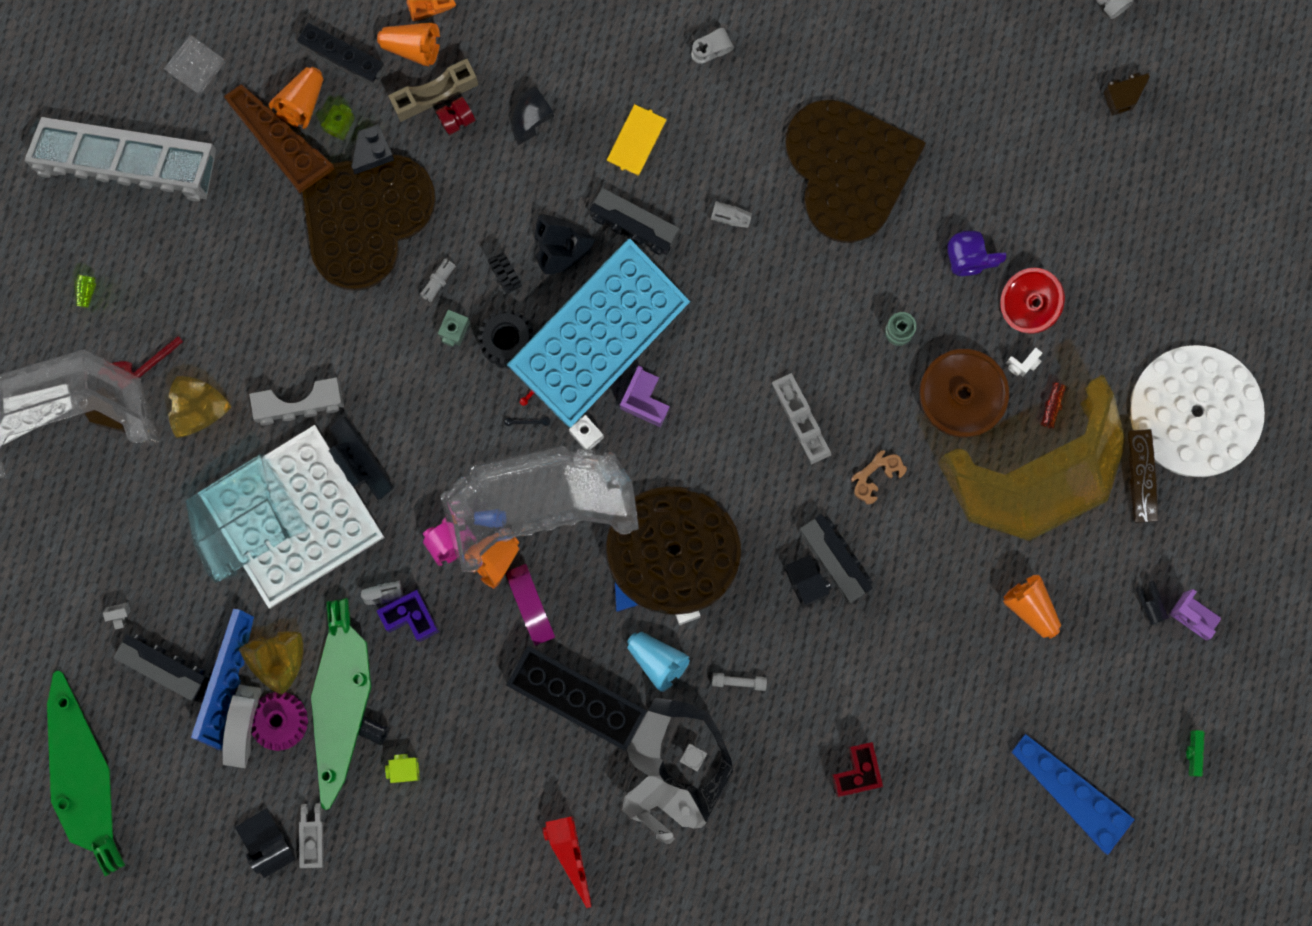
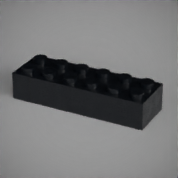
(576, 698)

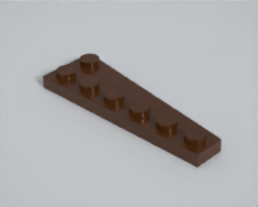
(288, 150)

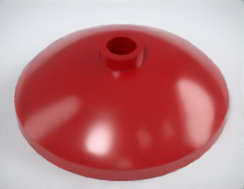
(1023, 292)

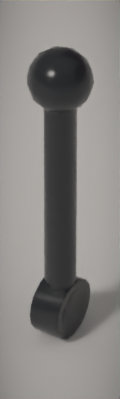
(545, 421)

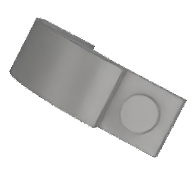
(239, 725)

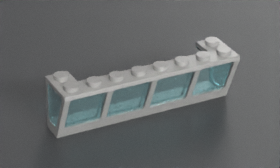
(121, 156)

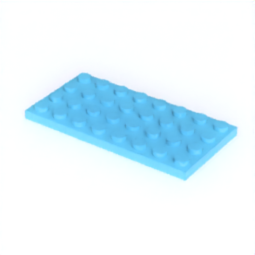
(598, 333)

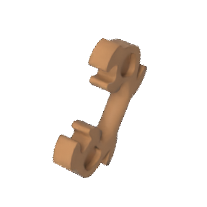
(891, 463)

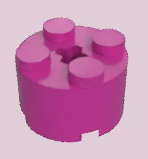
(439, 543)

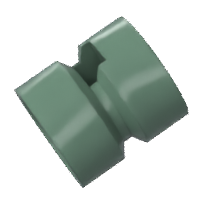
(900, 328)

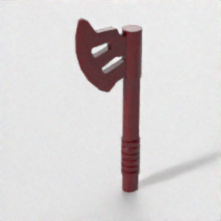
(127, 366)

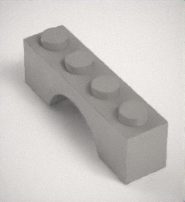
(324, 396)

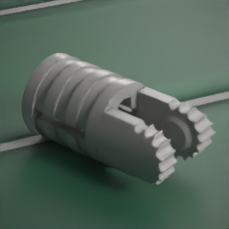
(382, 593)

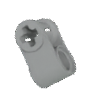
(714, 44)

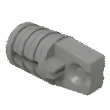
(731, 215)

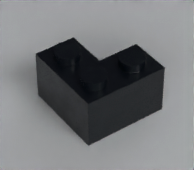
(807, 582)

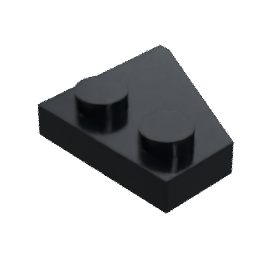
(370, 150)

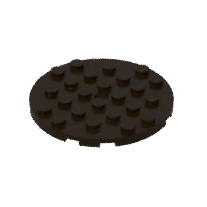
(692, 577)

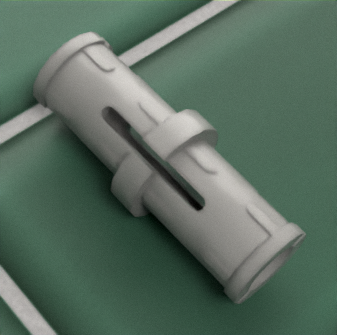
(437, 280)

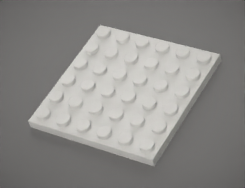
(330, 509)

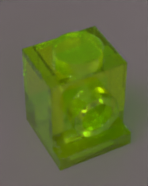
(338, 128)

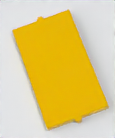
(636, 140)

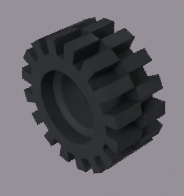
(504, 273)

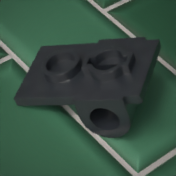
(265, 843)

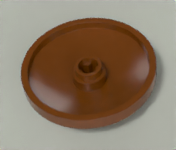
(964, 393)

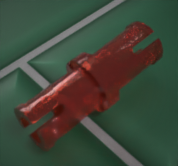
(1053, 405)

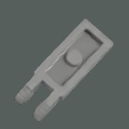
(311, 839)

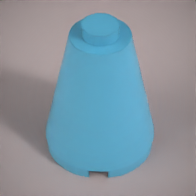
(657, 659)

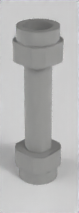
(758, 683)

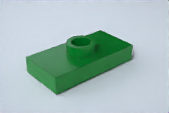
(1195, 753)

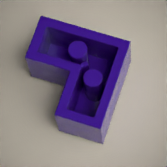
(412, 611)

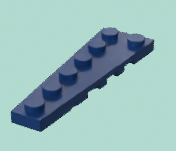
(223, 682)
(1086, 805)

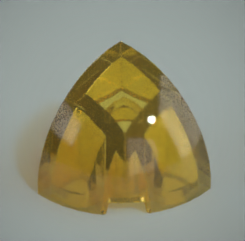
(194, 406)
(275, 659)

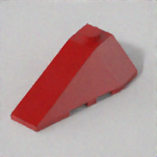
(565, 845)

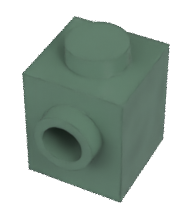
(453, 328)

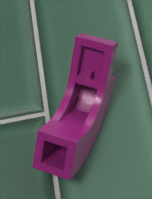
(530, 604)

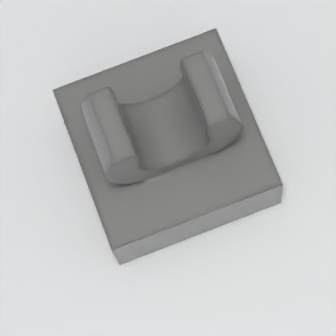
(117, 614)

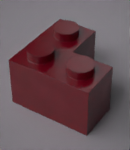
(864, 775)

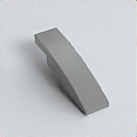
(801, 418)

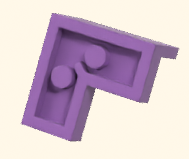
(638, 400)
(1195, 615)

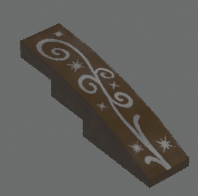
(1143, 476)

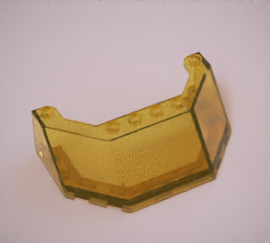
(1050, 487)

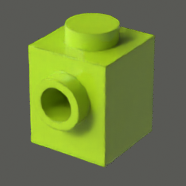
(402, 769)

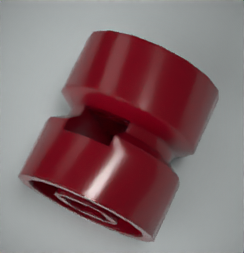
(455, 116)

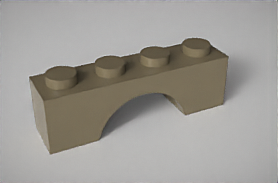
(417, 99)

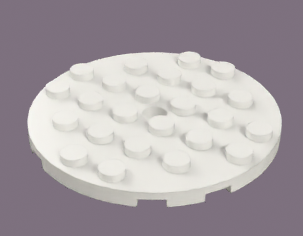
(1229, 402)

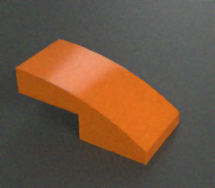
(425, 8)

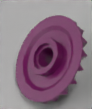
(293, 725)

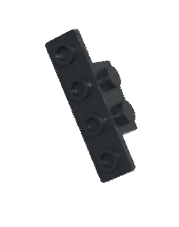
(357, 460)

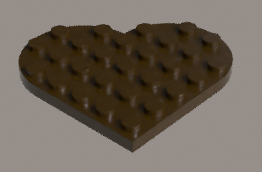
(851, 166)
(363, 216)

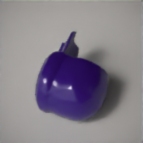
(969, 256)

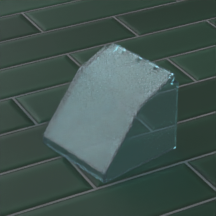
(239, 517)

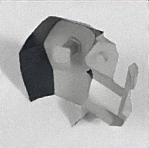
(679, 800)

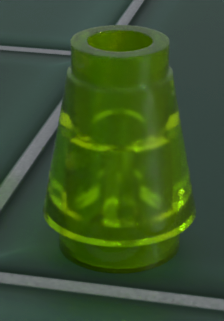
(84, 290)

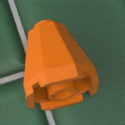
(497, 561)

